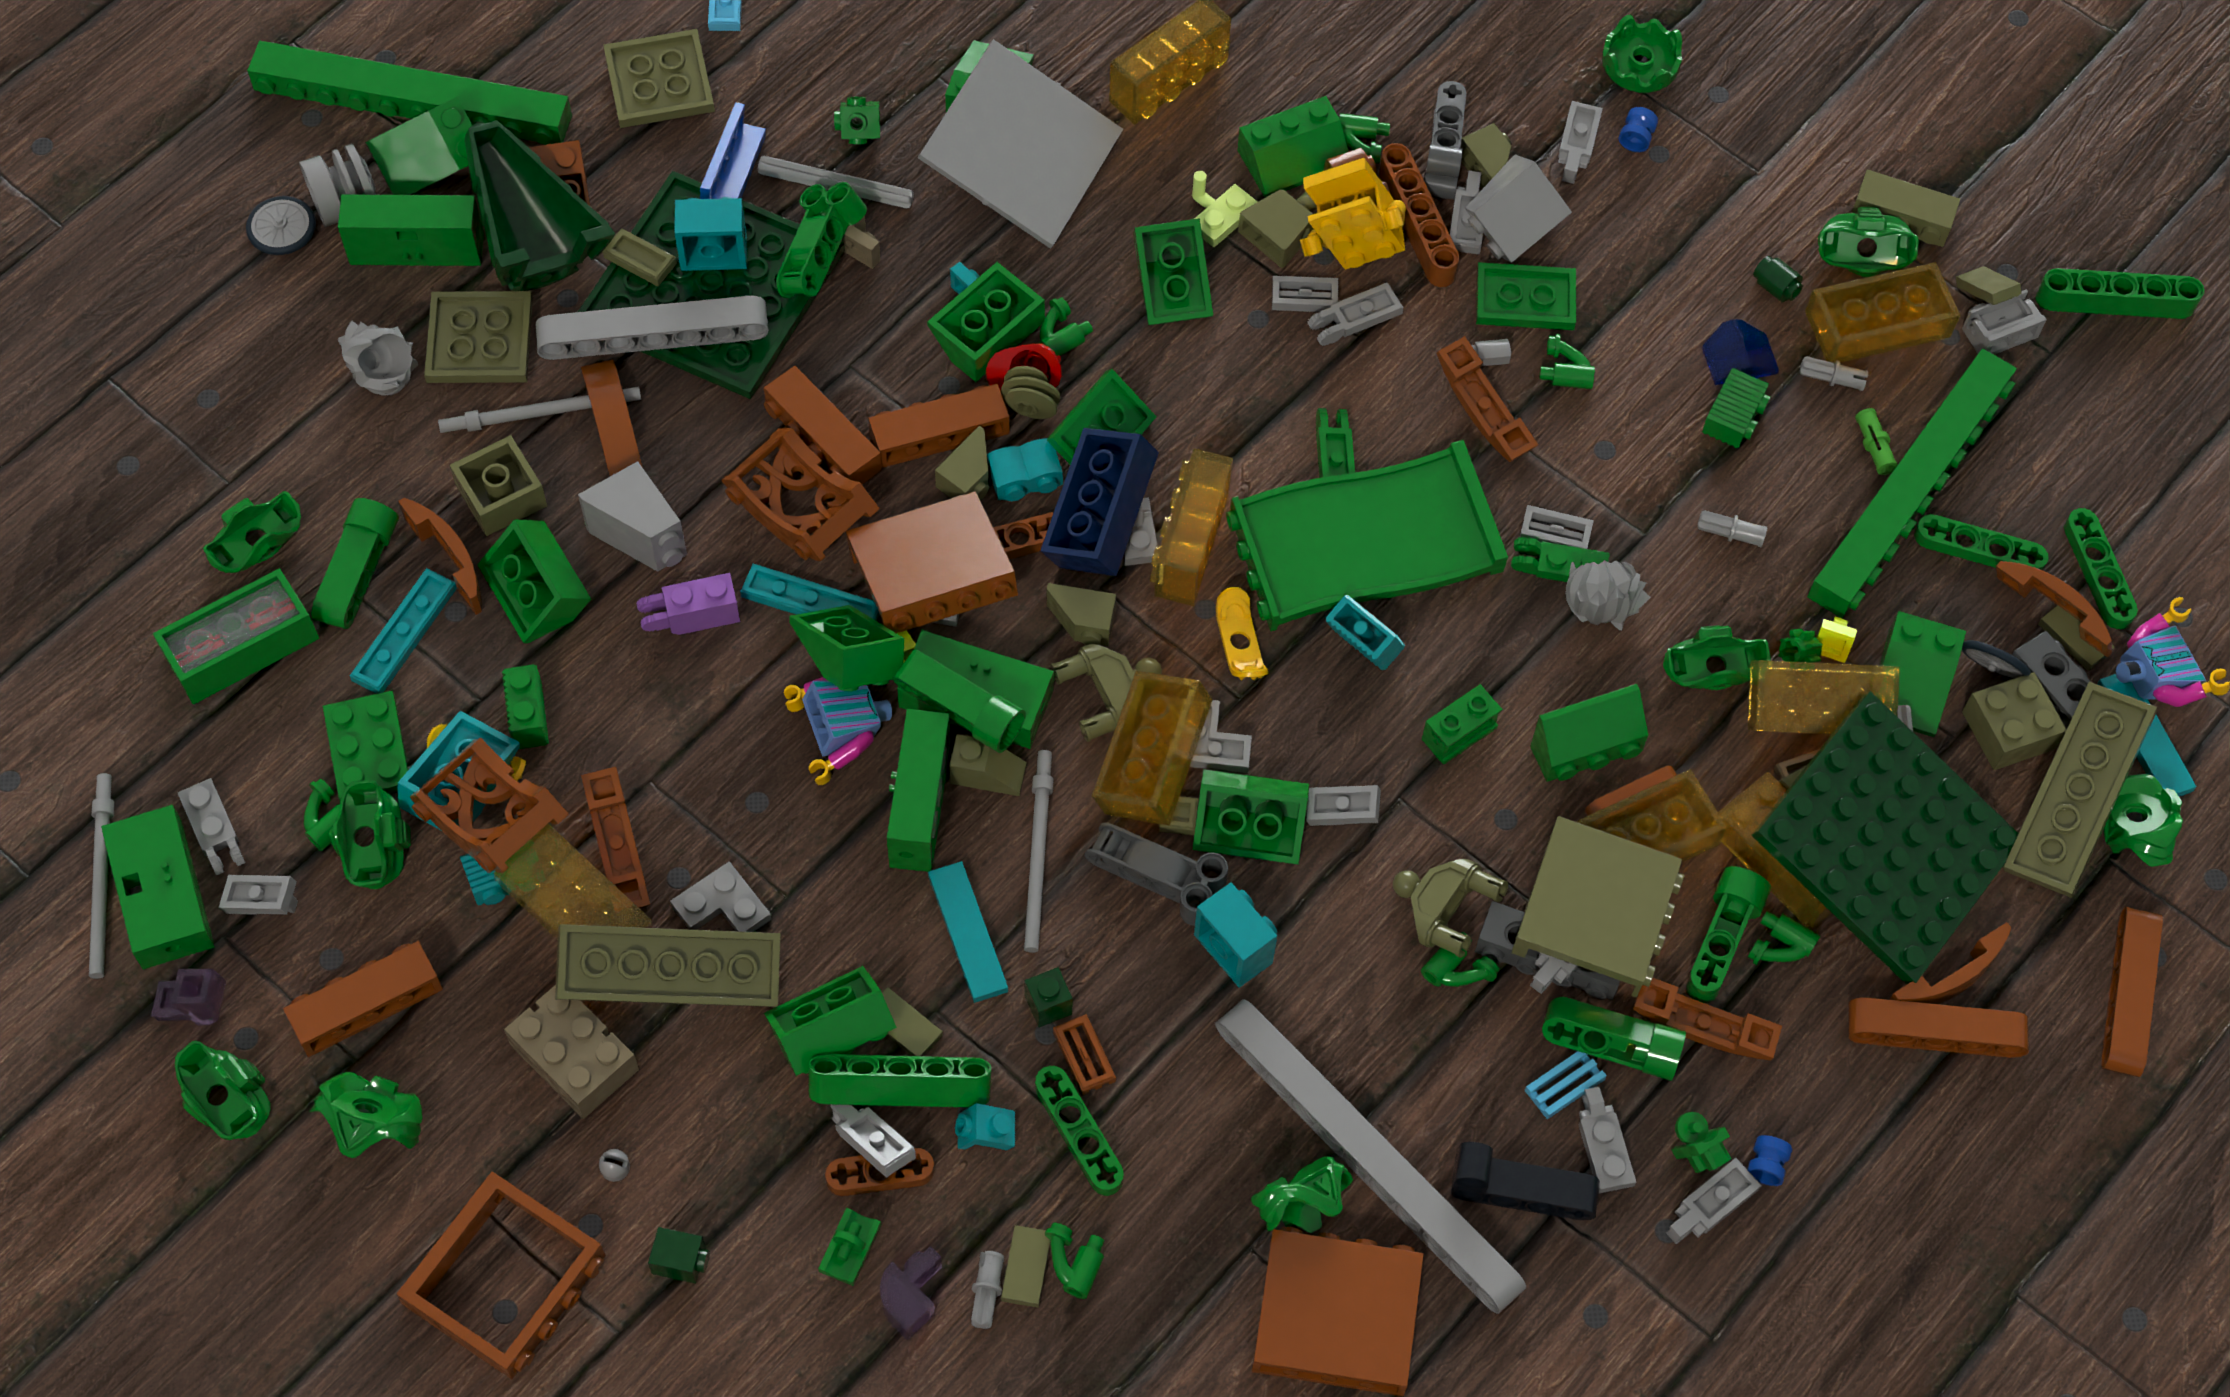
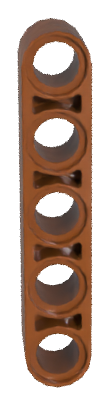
(1428, 223)
(2132, 991)
(1938, 1027)

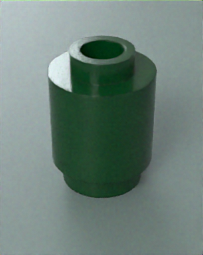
(1778, 279)

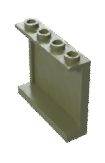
(1600, 903)

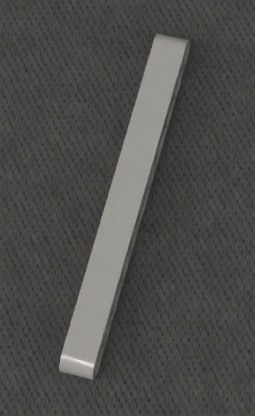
(1371, 1157)

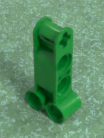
(818, 237)

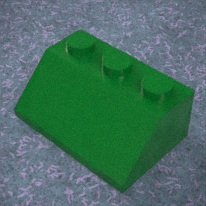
(1291, 145)
(987, 318)
(533, 579)
(1590, 734)
(1251, 816)
(831, 1019)

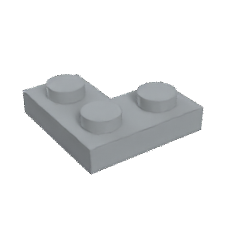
(1220, 749)
(723, 893)

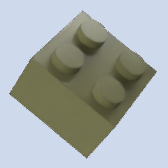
(498, 485)
(2014, 721)

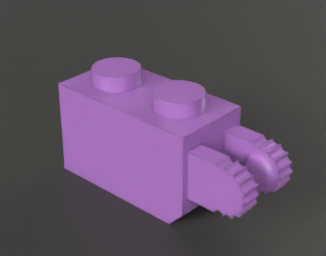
(691, 605)

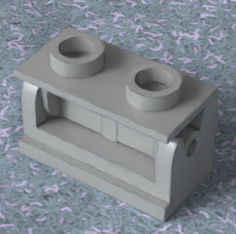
(2003, 324)

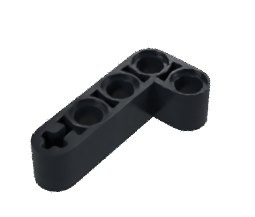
(1522, 1185)

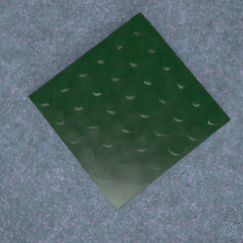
(769, 236)
(1887, 838)

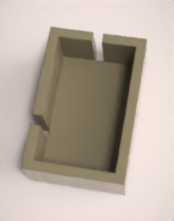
(572, 1051)

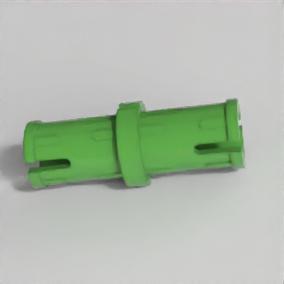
(1870, 424)

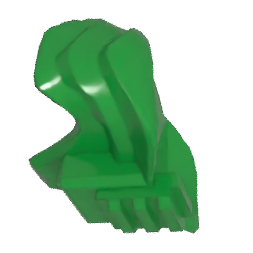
(1893, 238)
(276, 518)
(1687, 660)
(2154, 836)
(382, 861)
(204, 1068)
(368, 1112)
(1301, 1200)

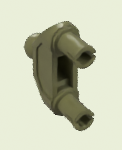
(1112, 678)
(1439, 896)

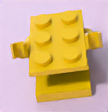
(1353, 215)

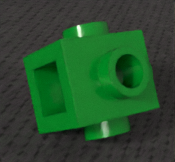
(858, 132)

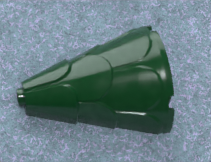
(529, 214)

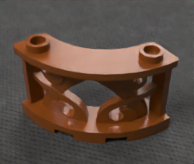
(848, 496)
(492, 845)

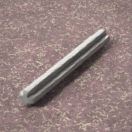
(811, 175)

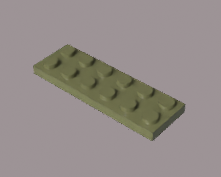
(2080, 789)
(667, 966)

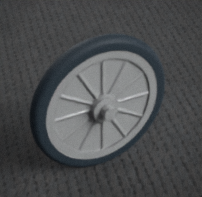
(280, 225)
(1995, 659)

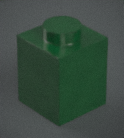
(1048, 997)
(678, 1255)

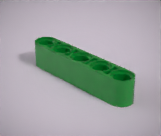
(2119, 293)
(899, 1080)

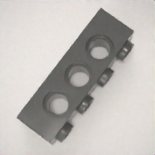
(2070, 680)
(1504, 923)

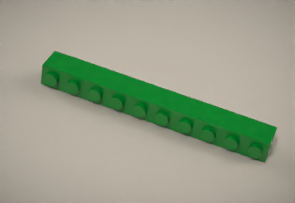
(405, 90)
(1912, 483)

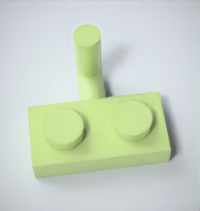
(1222, 214)

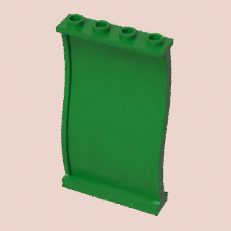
(1366, 535)

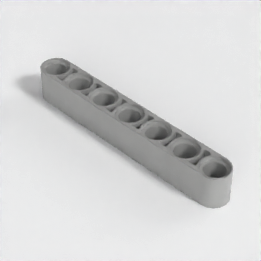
(651, 327)

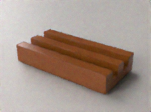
(1096, 1081)

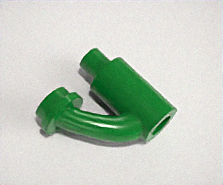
(1364, 127)
(1067, 337)
(1567, 375)
(318, 830)
(1790, 932)
(1443, 963)
(1081, 1275)

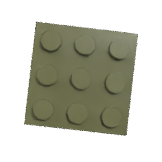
(658, 78)
(478, 337)

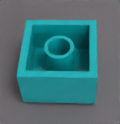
(710, 234)
(1236, 934)

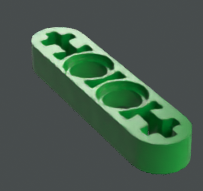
(1981, 539)
(2095, 569)
(1074, 1132)

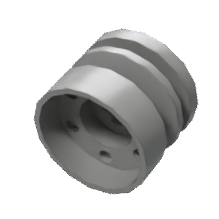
(330, 183)

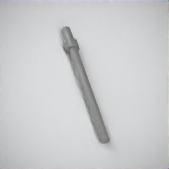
(474, 420)
(1042, 787)
(102, 812)

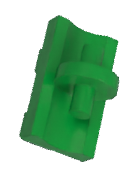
(1702, 1146)
(849, 1247)

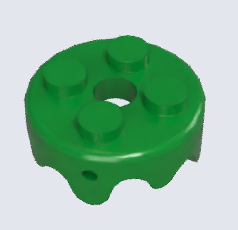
(1643, 39)

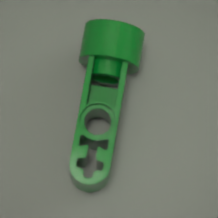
(365, 535)
(988, 717)
(1739, 897)
(1618, 1038)

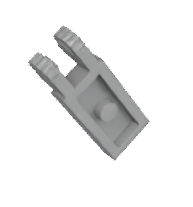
(1356, 313)
(210, 823)

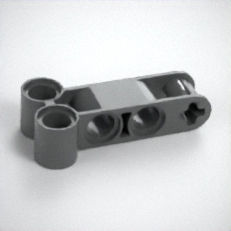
(1445, 144)
(1158, 867)

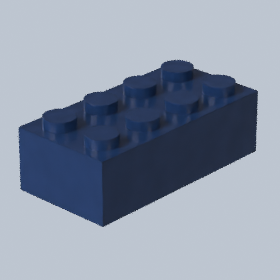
(1099, 501)

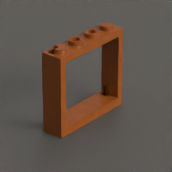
(453, 1243)

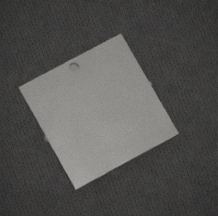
(1021, 143)

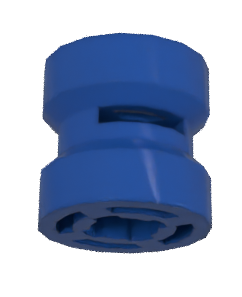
(1638, 129)
(1769, 1160)

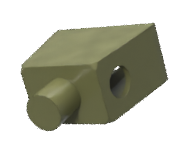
(1278, 225)

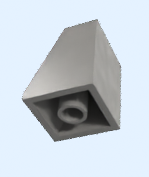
(1516, 208)
(634, 518)

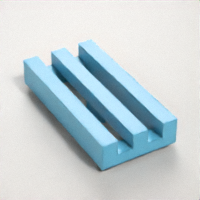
(1589, 1065)

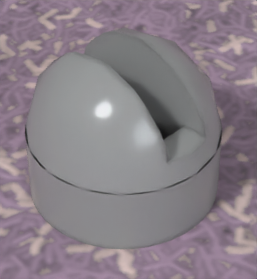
(613, 1171)

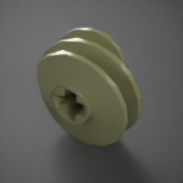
(1029, 393)

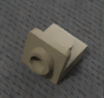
(861, 244)

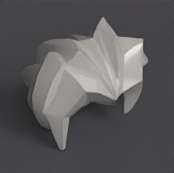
(377, 357)
(1605, 592)

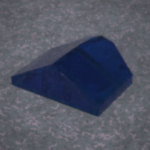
(1739, 347)

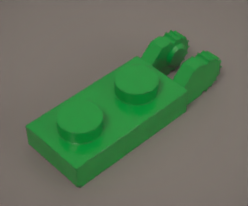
(1334, 444)
(1553, 558)

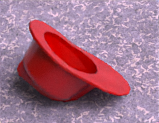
(1030, 355)

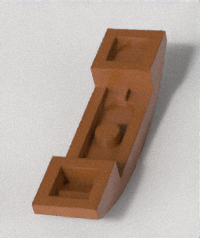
(1482, 402)
(611, 415)
(426, 524)
(2025, 578)
(615, 834)
(1954, 984)
(1707, 1024)

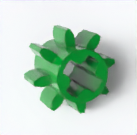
(1800, 647)

